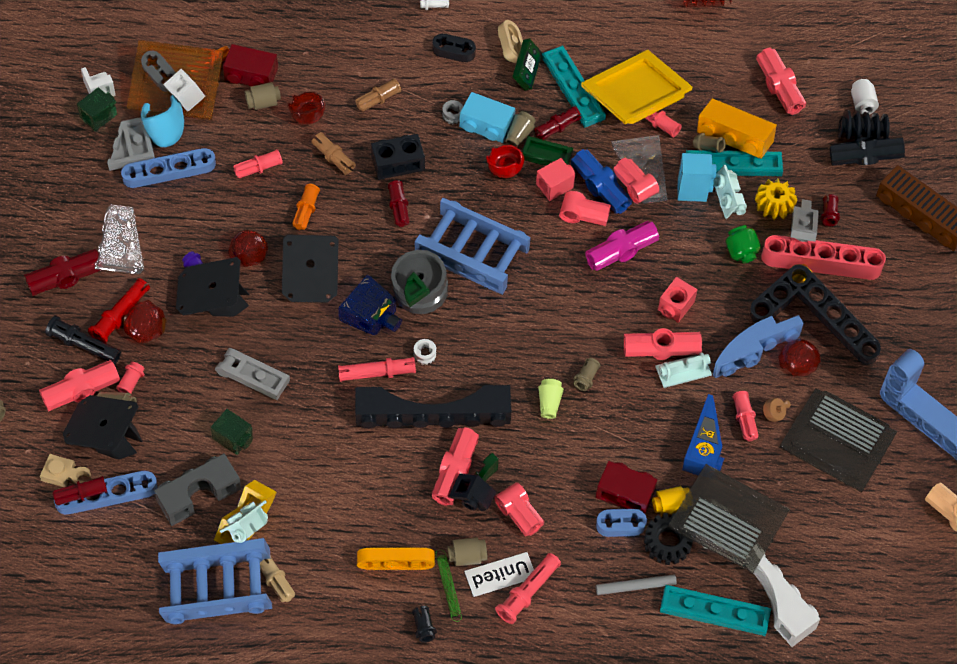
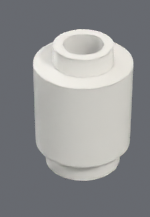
(864, 96)

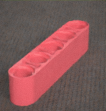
(834, 254)

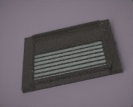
(839, 439)
(729, 518)

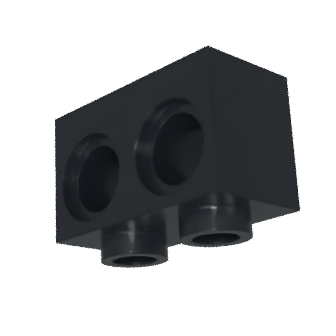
(398, 160)

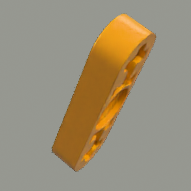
(395, 558)

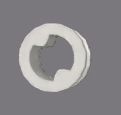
(422, 358)

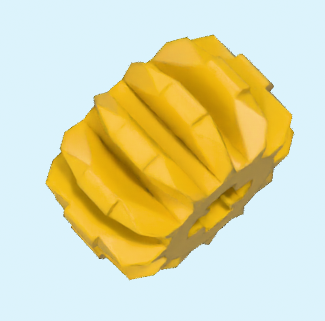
(776, 199)

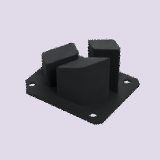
(314, 282)
(222, 300)
(89, 430)

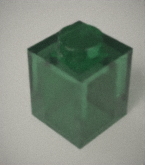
(97, 108)
(232, 432)

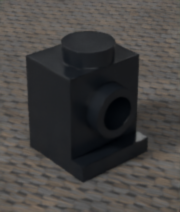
(472, 492)

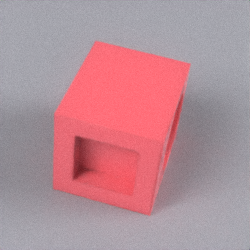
(677, 291)

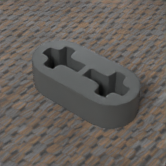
(155, 74)

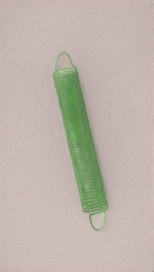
(443, 565)

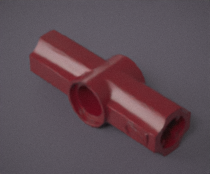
(62, 272)

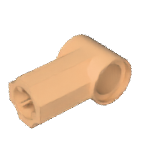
(944, 502)

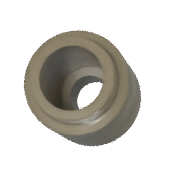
(262, 96)
(467, 551)

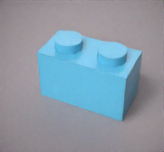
(486, 117)
(695, 177)

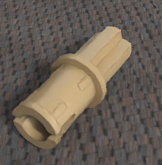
(276, 579)

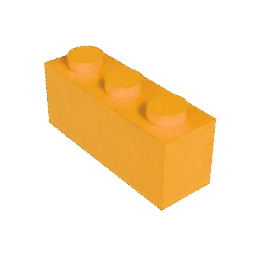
(737, 127)

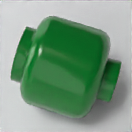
(743, 244)

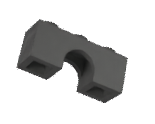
(215, 476)

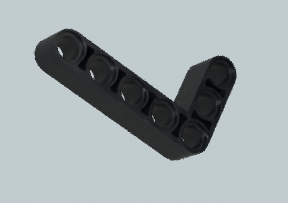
(819, 309)

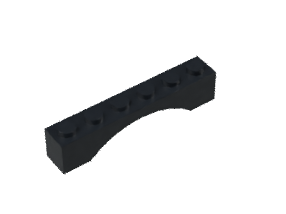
(485, 407)

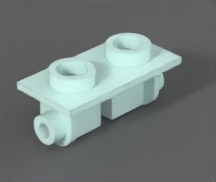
(726, 186)
(684, 370)
(245, 524)

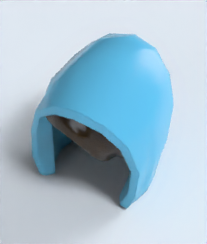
(164, 127)

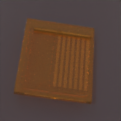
(198, 63)

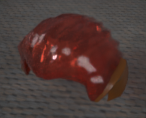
(144, 322)

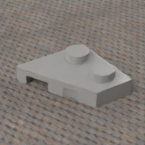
(131, 144)

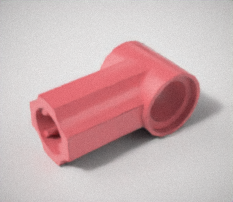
(637, 183)
(577, 208)
(516, 504)

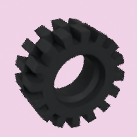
(661, 551)

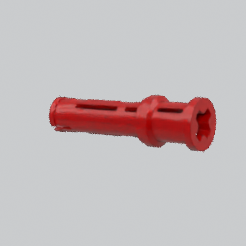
(113, 318)

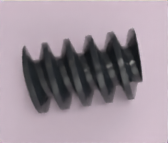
(863, 125)

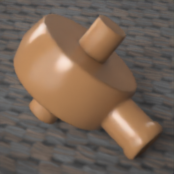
(775, 409)

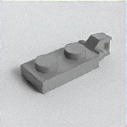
(804, 222)

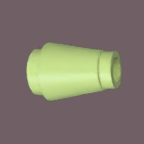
(550, 397)

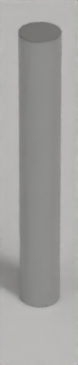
(637, 584)

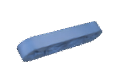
(169, 172)
(109, 498)

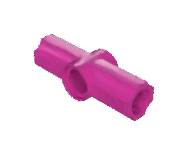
(622, 245)

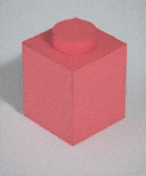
(555, 179)

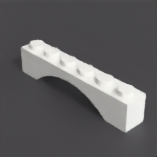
(791, 614)

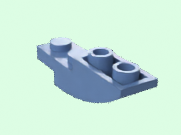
(749, 345)

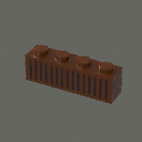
(920, 205)

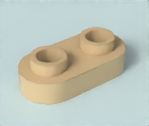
(510, 40)

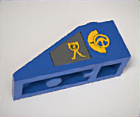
(706, 442)

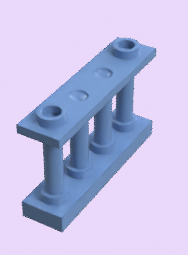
(472, 267)
(202, 559)

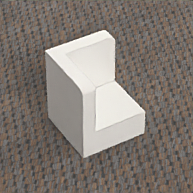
(99, 80)
(184, 90)

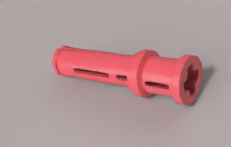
(521, 596)

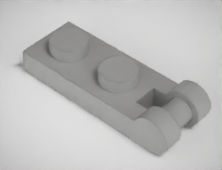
(253, 373)

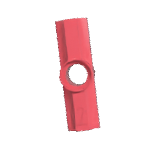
(781, 81)
(677, 344)
(79, 385)
(454, 462)

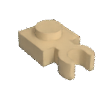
(61, 471)

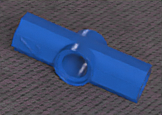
(601, 181)

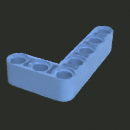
(916, 405)

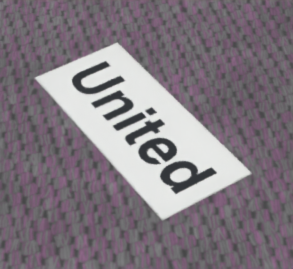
(499, 574)

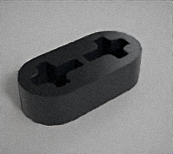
(454, 47)

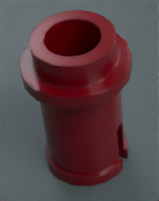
(830, 210)

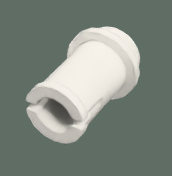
(434, 3)

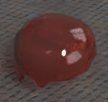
(307, 107)
(248, 247)
(799, 357)

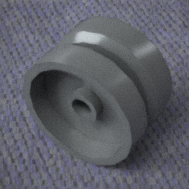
(430, 271)

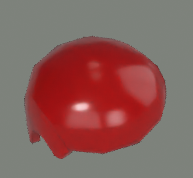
(505, 161)

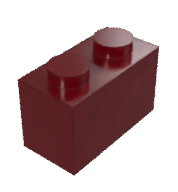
(249, 66)
(626, 487)

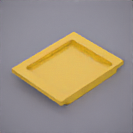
(637, 87)

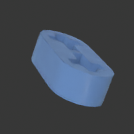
(621, 522)

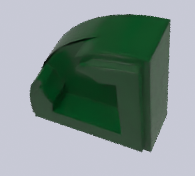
(415, 289)
(490, 467)

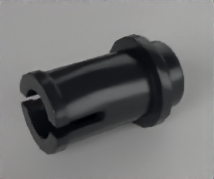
(425, 629)

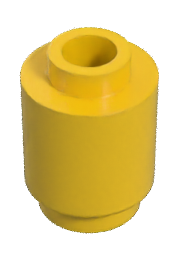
(669, 500)

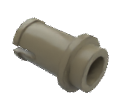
(709, 143)
(584, 379)

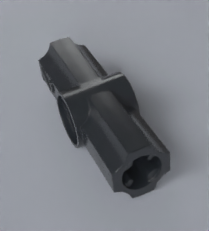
(867, 150)

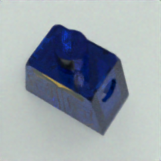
(370, 308)

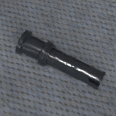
(73, 336)

